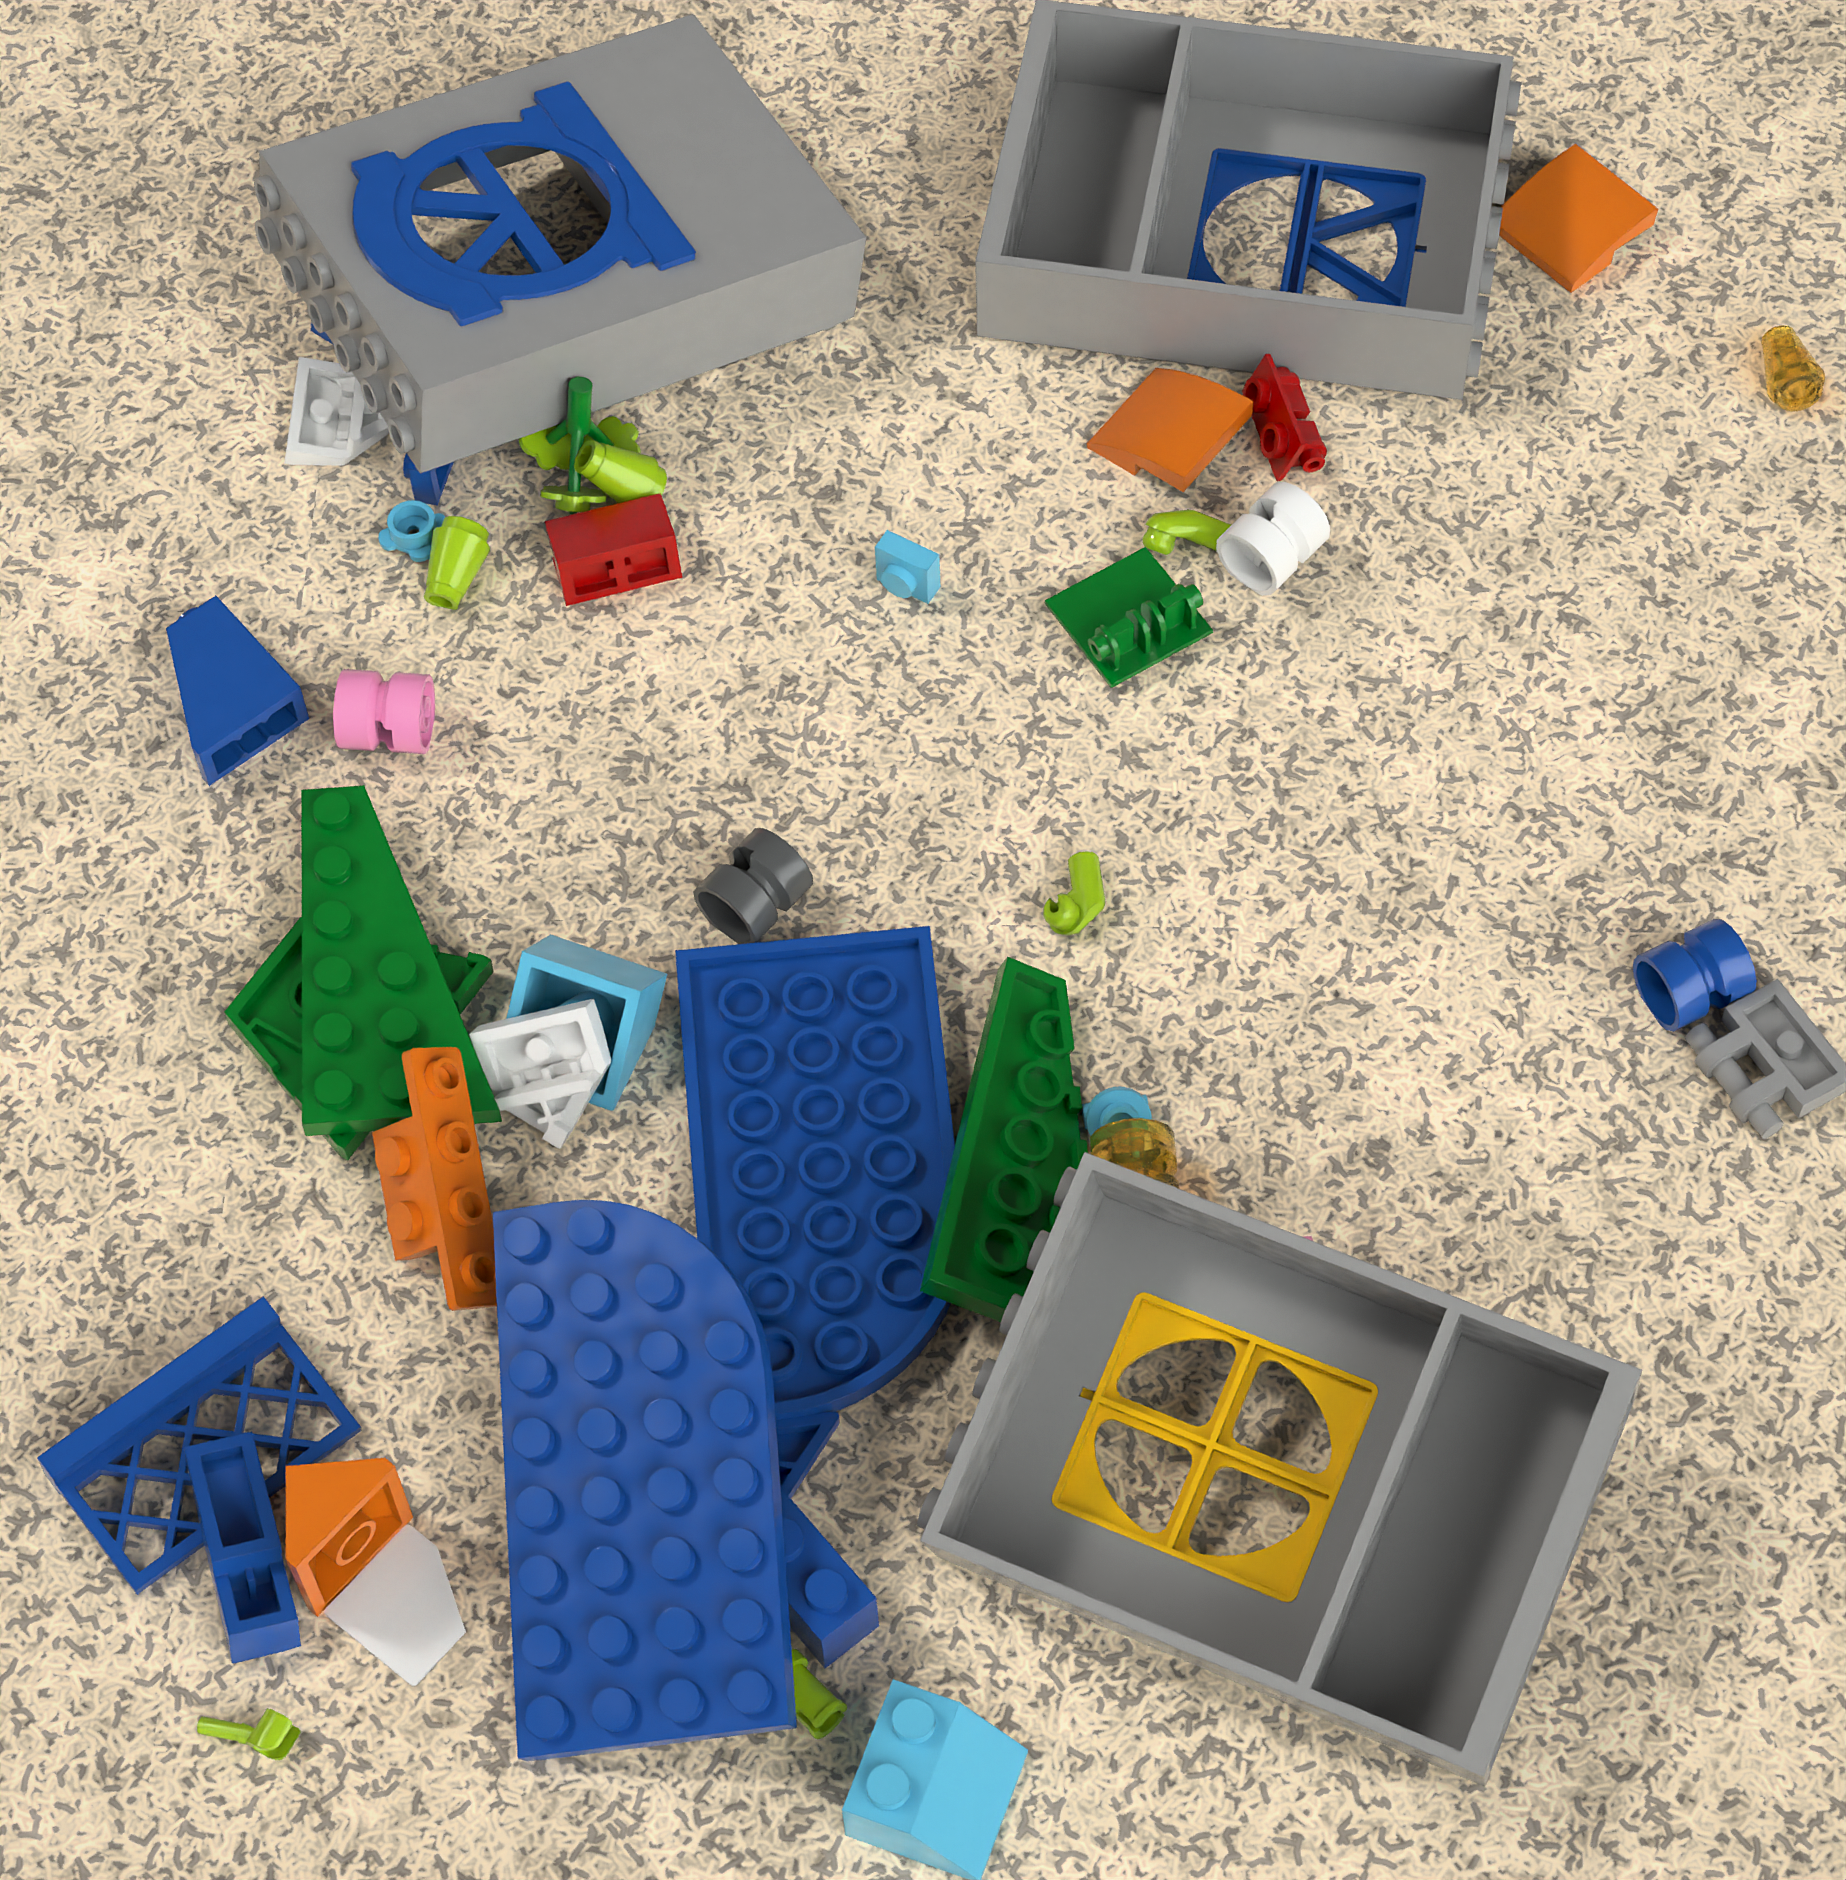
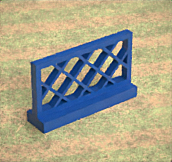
(162, 1401)

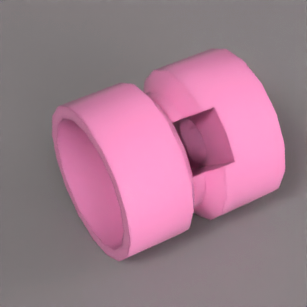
(384, 711)

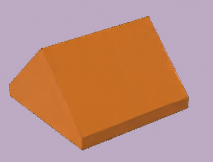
(339, 1522)

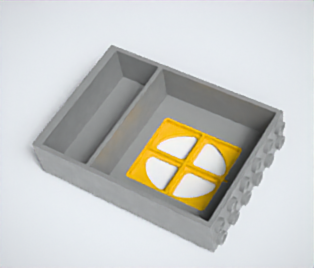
(1426, 1538)

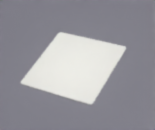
(402, 1607)

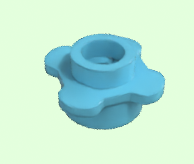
(404, 518)

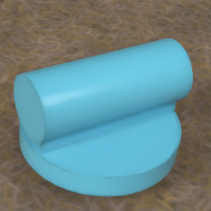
(1114, 1105)

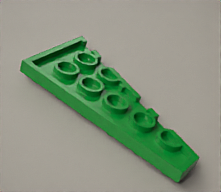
(366, 975)

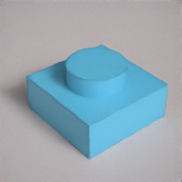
(907, 567)

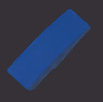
(242, 1547)

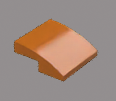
(1574, 217)
(1172, 426)

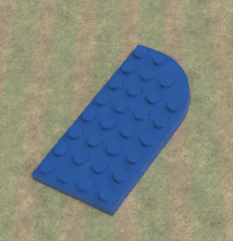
(821, 1148)
(637, 1486)

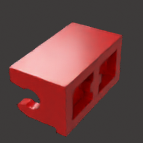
(613, 549)

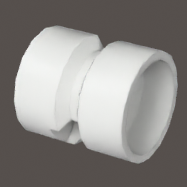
(1271, 540)

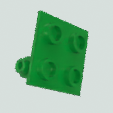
(1130, 616)

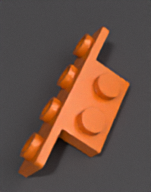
(437, 1179)

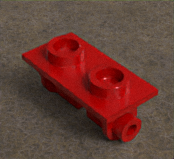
(1276, 407)

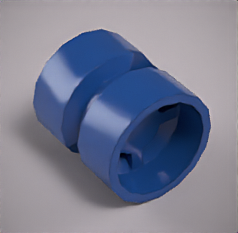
(1701, 973)

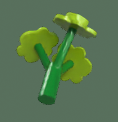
(562, 442)

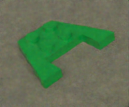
(270, 1015)

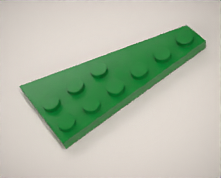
(1010, 1145)

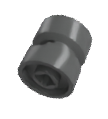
(746, 894)

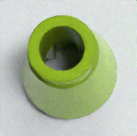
(620, 472)
(454, 560)

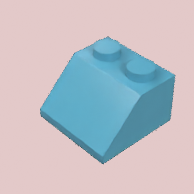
(624, 992)
(933, 1782)

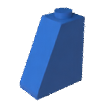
(230, 689)

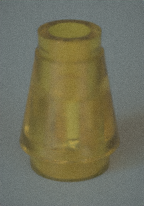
(1790, 370)

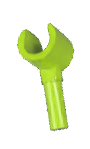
(271, 1737)

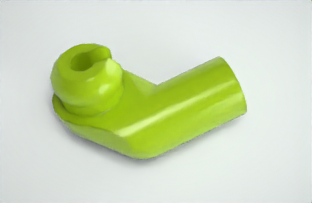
(1184, 524)
(1084, 900)

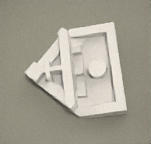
(329, 416)
(545, 1065)

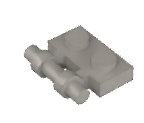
(1784, 1046)

